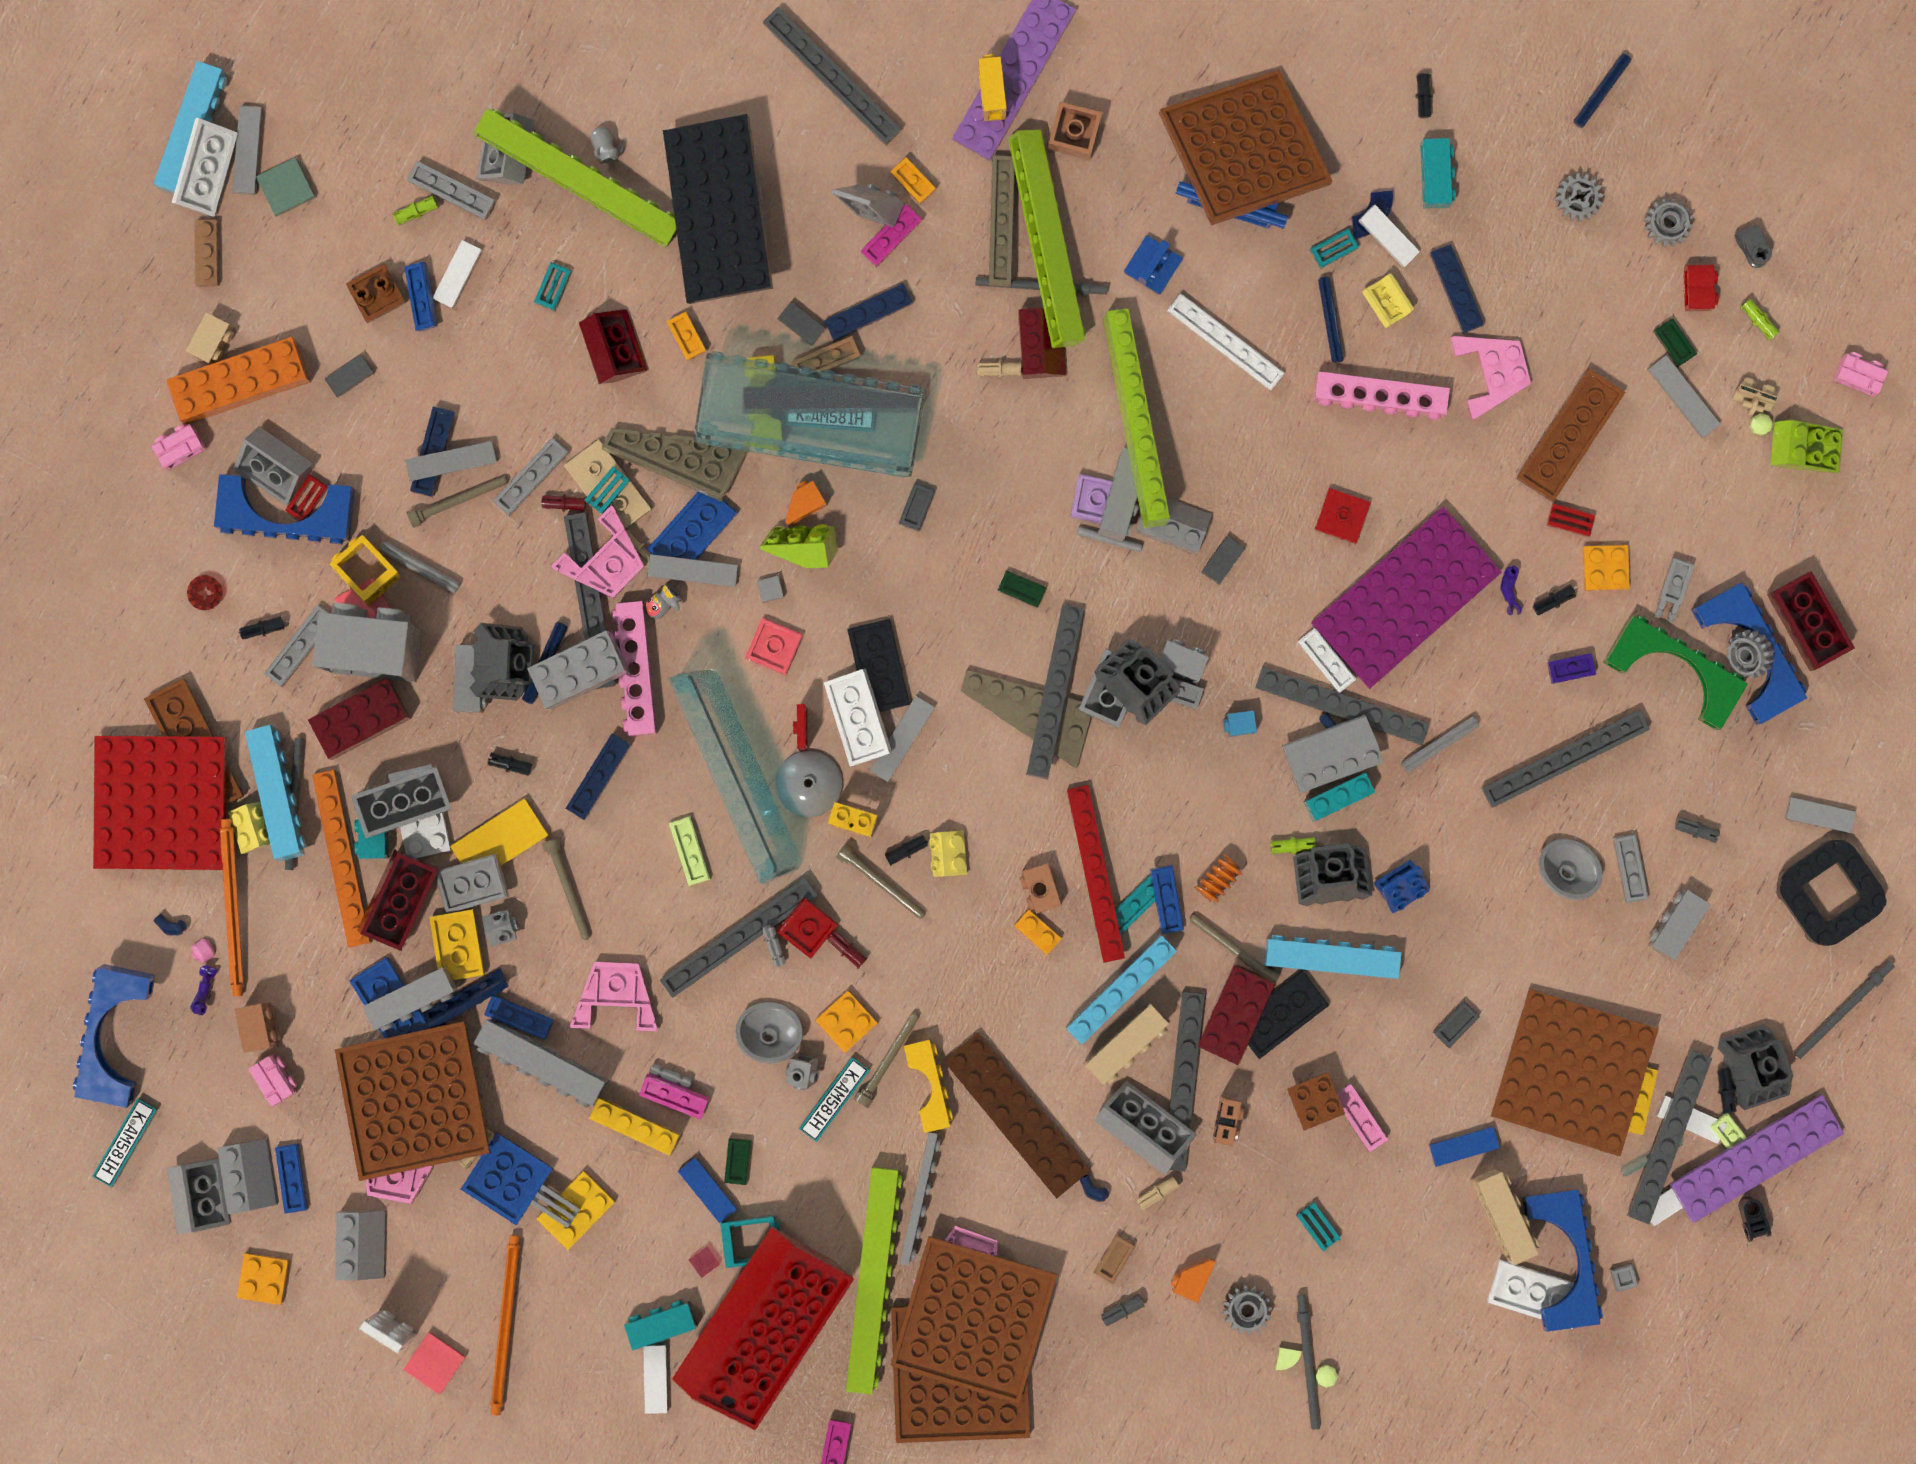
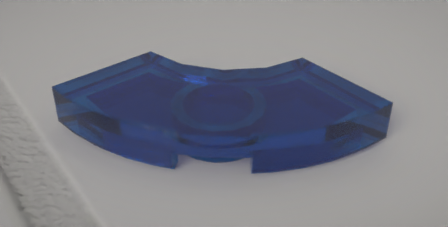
(1383, 201)

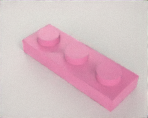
(1361, 1118)

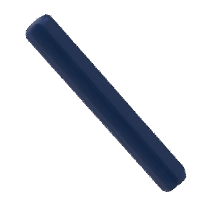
(1602, 90)
(1331, 319)
(549, 651)

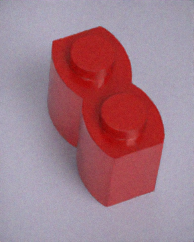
(1699, 288)

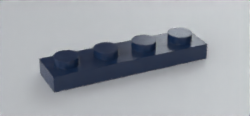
(1456, 289)
(868, 312)
(434, 442)
(598, 776)
(466, 999)

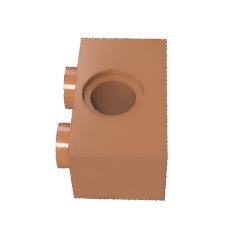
(1040, 875)

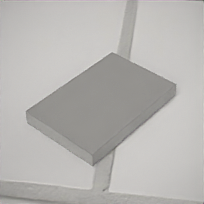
(471, 883)

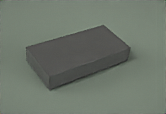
(801, 323)
(349, 376)
(916, 507)
(1223, 560)
(1456, 1024)

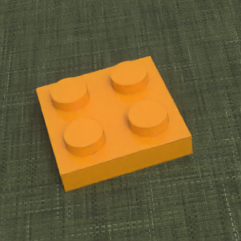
(1606, 568)
(846, 1021)
(263, 1278)

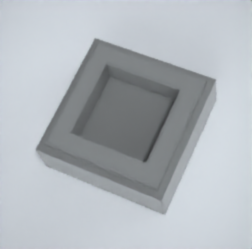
(770, 589)
(1624, 1277)

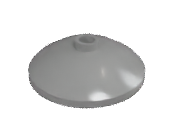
(817, 798)
(1575, 862)
(772, 1022)

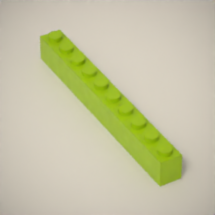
(576, 177)
(1046, 238)
(1136, 418)
(872, 1280)

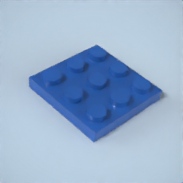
(507, 1179)

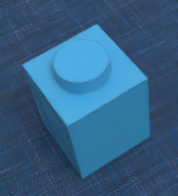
(1240, 723)

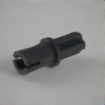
(1424, 95)
(1554, 600)
(262, 628)
(510, 764)
(906, 849)
(1726, 1090)

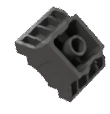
(501, 661)
(1138, 680)
(1332, 874)
(1757, 1066)

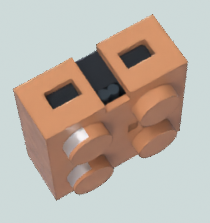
(1227, 1116)

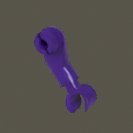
(1507, 586)
(198, 1005)

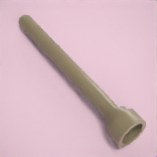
(418, 516)
(552, 848)
(847, 855)
(1234, 949)
(865, 1096)

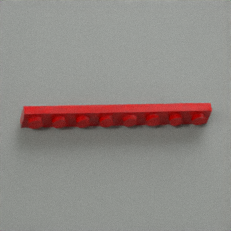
(1095, 874)

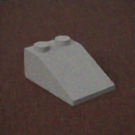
(871, 203)

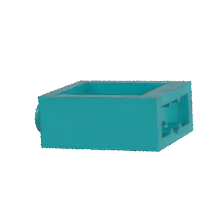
(727, 1237)

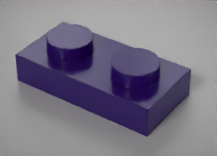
(1571, 668)

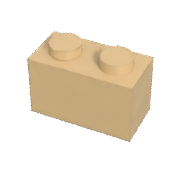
(210, 339)

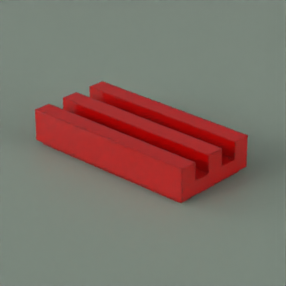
(313, 504)
(1589, 524)

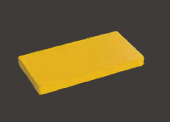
(504, 835)

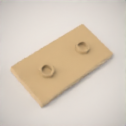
(590, 468)

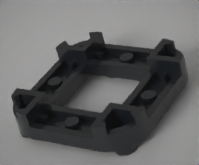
(1817, 930)

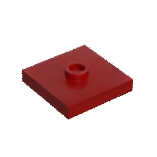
(1342, 516)
(800, 727)
(807, 928)

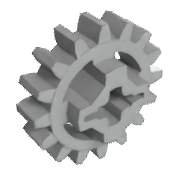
(1581, 205)

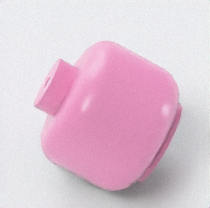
(203, 950)

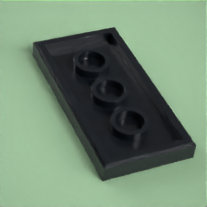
(877, 652)
(1286, 1012)

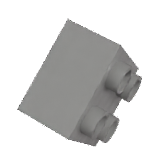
(367, 646)

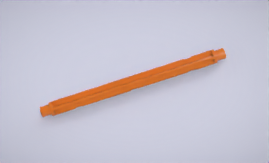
(231, 907)
(505, 1325)

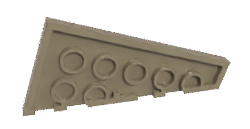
(678, 458)
(1021, 708)

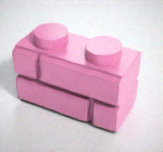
(1860, 374)
(178, 446)
(273, 1079)

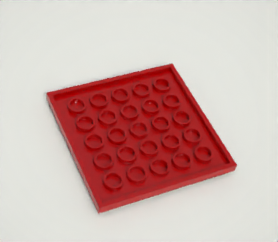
(159, 802)

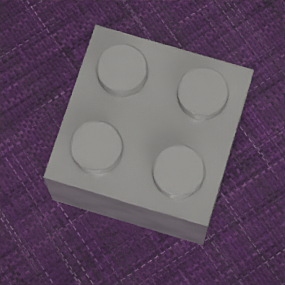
(1184, 662)

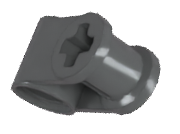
(1752, 242)

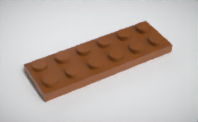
(1570, 435)
(180, 715)

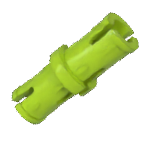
(415, 210)
(1760, 319)
(1292, 845)

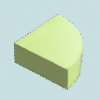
(1287, 1358)

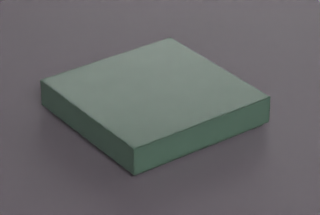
(285, 187)

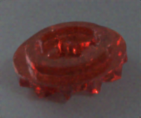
(197, 585)

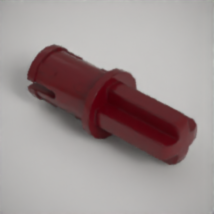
(563, 503)
(846, 949)

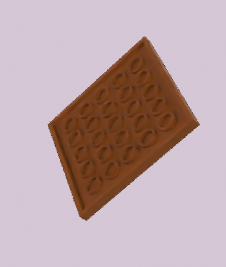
(1245, 147)
(1574, 1072)
(412, 1101)
(973, 1319)
(945, 1412)

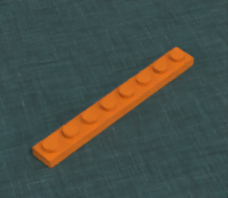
(340, 855)

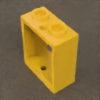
(992, 88)
(380, 585)
(843, 816)

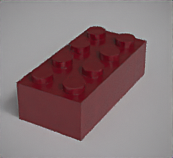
(1810, 621)
(359, 719)
(397, 900)
(1237, 1014)

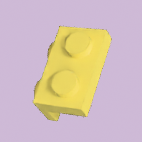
(1388, 300)
(249, 827)
(948, 853)

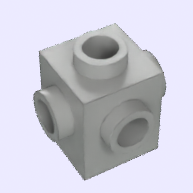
(500, 927)
(802, 1071)

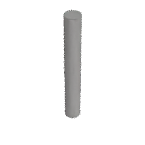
(1093, 535)

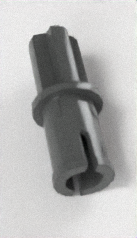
(1697, 829)
(1122, 1310)

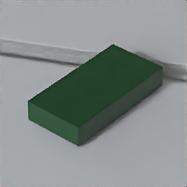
(1675, 342)
(1021, 589)
(737, 1161)

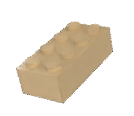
(1126, 1043)
(1504, 1216)

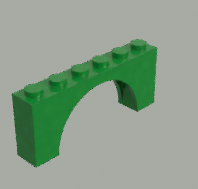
(1719, 687)

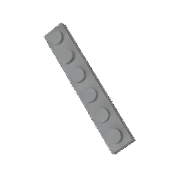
(918, 1207)

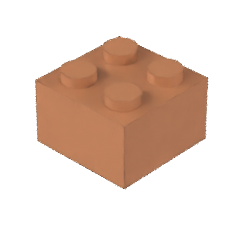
(1074, 130)
(257, 1027)

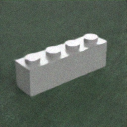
(1120, 501)
(410, 998)

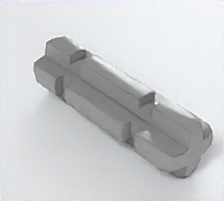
(773, 945)
(670, 1076)

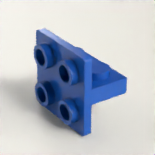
(1153, 264)
(1402, 886)

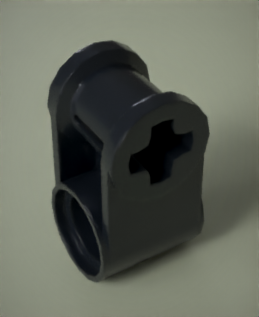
(1754, 1223)

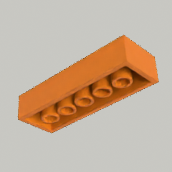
(238, 380)

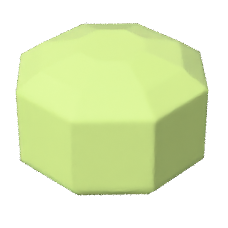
(1760, 424)
(1326, 1376)

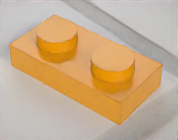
(912, 180)
(686, 336)
(1037, 932)

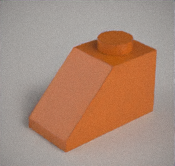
(804, 502)
(1192, 1279)

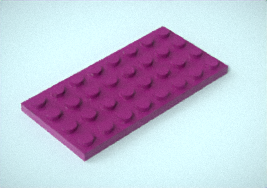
(1406, 597)

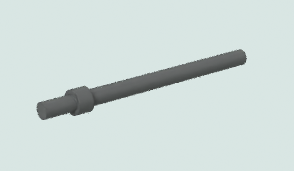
(1083, 288)
(295, 786)
(1875, 979)
(1303, 1318)

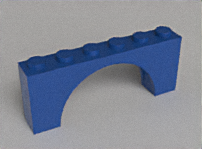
(329, 522)
(1781, 686)
(96, 1078)
(1579, 1305)

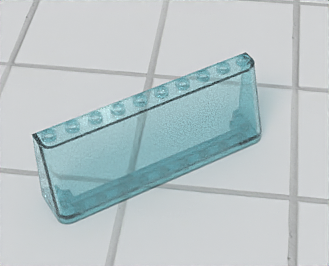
(809, 414)
(737, 774)

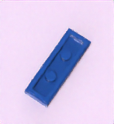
(421, 296)
(1166, 899)
(519, 1017)
(1464, 1146)
(291, 1178)
(707, 1190)

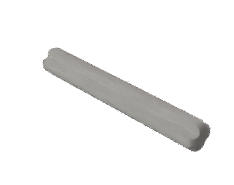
(420, 567)
(1440, 744)

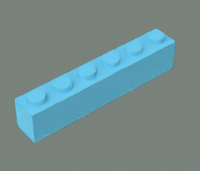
(199, 102)
(275, 793)
(1332, 958)
(1121, 989)

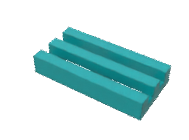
(1318, 257)
(560, 269)
(613, 470)
(1329, 1242)

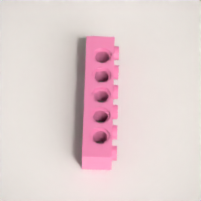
(1436, 395)
(646, 724)

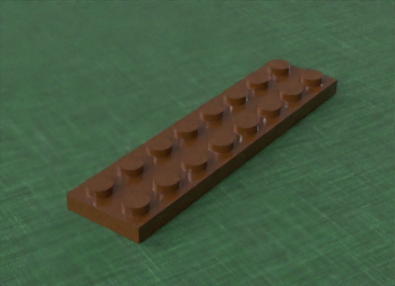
(1017, 1115)

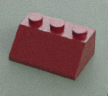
(612, 346)
(1037, 354)

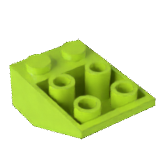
(1806, 446)
(803, 545)

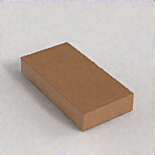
(1114, 1259)

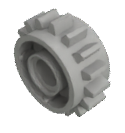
(1676, 214)
(1740, 657)
(1252, 1321)

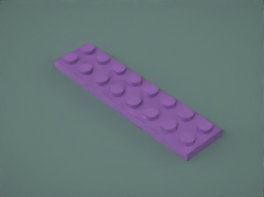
(1021, 66)
(1756, 1158)

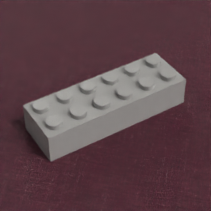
(541, 1062)

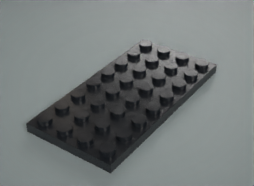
(717, 209)

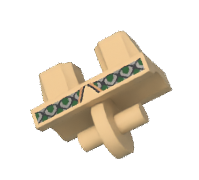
(1753, 398)

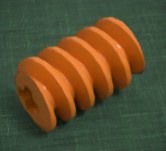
(1218, 879)

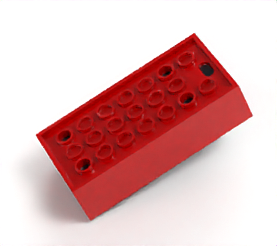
(762, 1329)

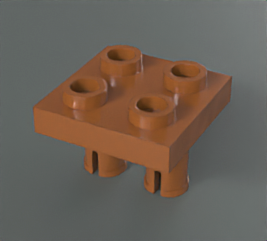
(375, 293)
(1315, 1101)

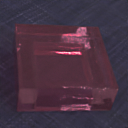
(704, 1262)

